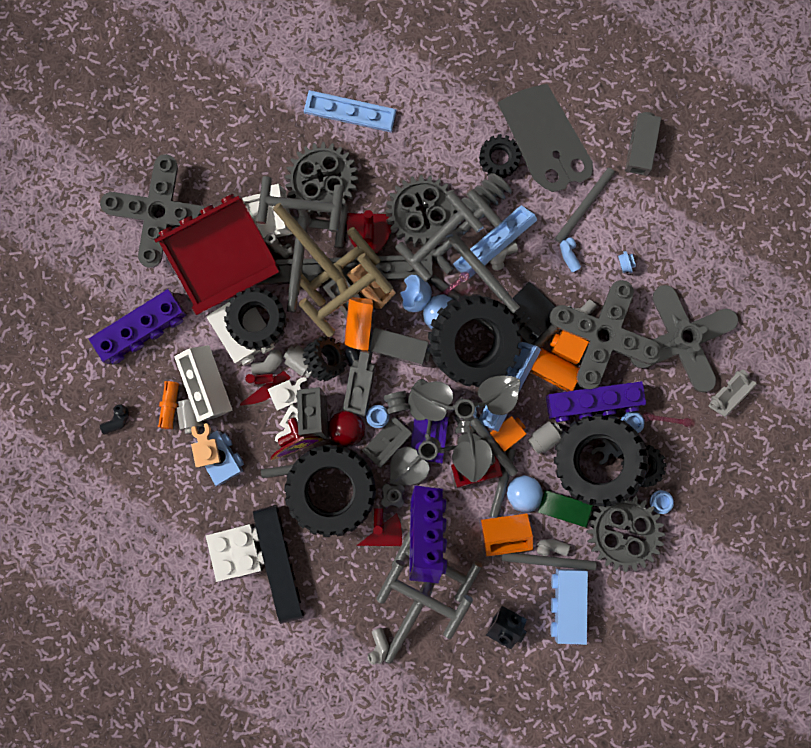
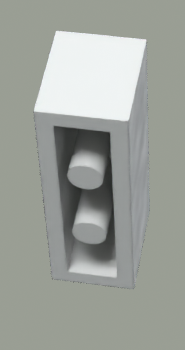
(203, 383)

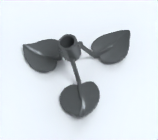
(499, 395)
(410, 466)

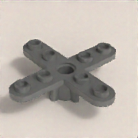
(145, 209)
(609, 322)
(701, 330)

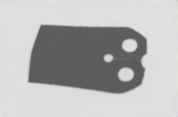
(539, 131)

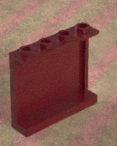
(218, 253)

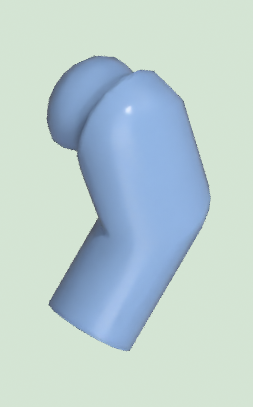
(569, 257)

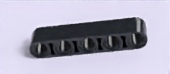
(277, 565)

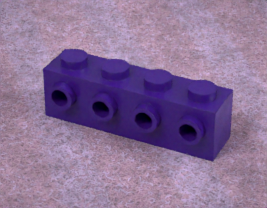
(137, 327)
(599, 399)
(426, 535)

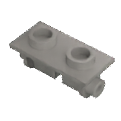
(733, 394)

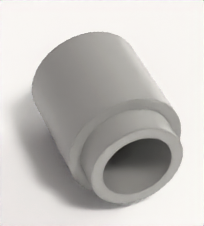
(295, 359)
(187, 416)
(545, 437)

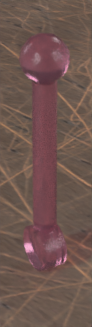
(464, 276)
(648, 416)

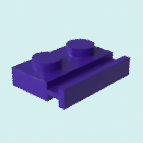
(438, 431)

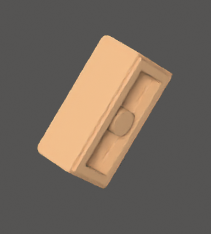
(373, 290)

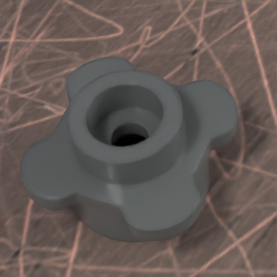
(387, 500)

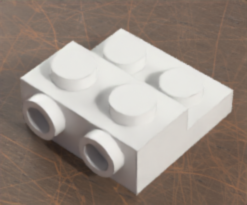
(235, 552)

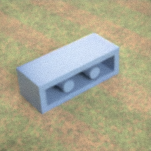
(569, 606)

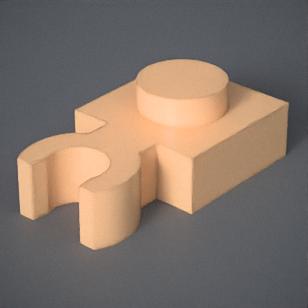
(206, 450)

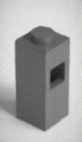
(643, 143)
(399, 347)

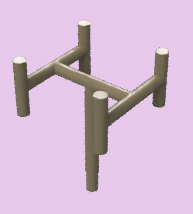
(365, 255)

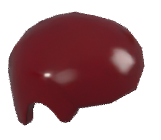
(346, 428)

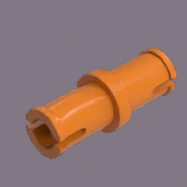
(168, 405)

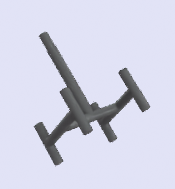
(336, 224)
(452, 237)
(424, 597)

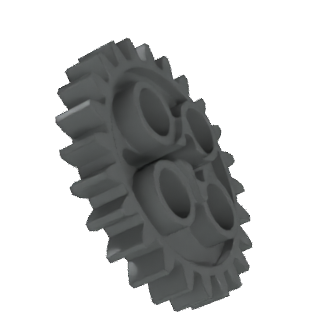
(318, 159)
(401, 217)
(619, 553)

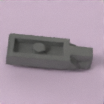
(360, 384)

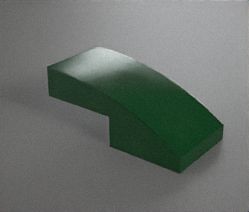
(565, 509)

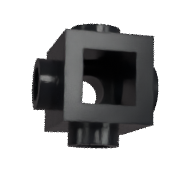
(507, 628)

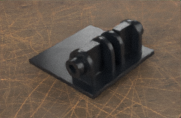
(533, 312)

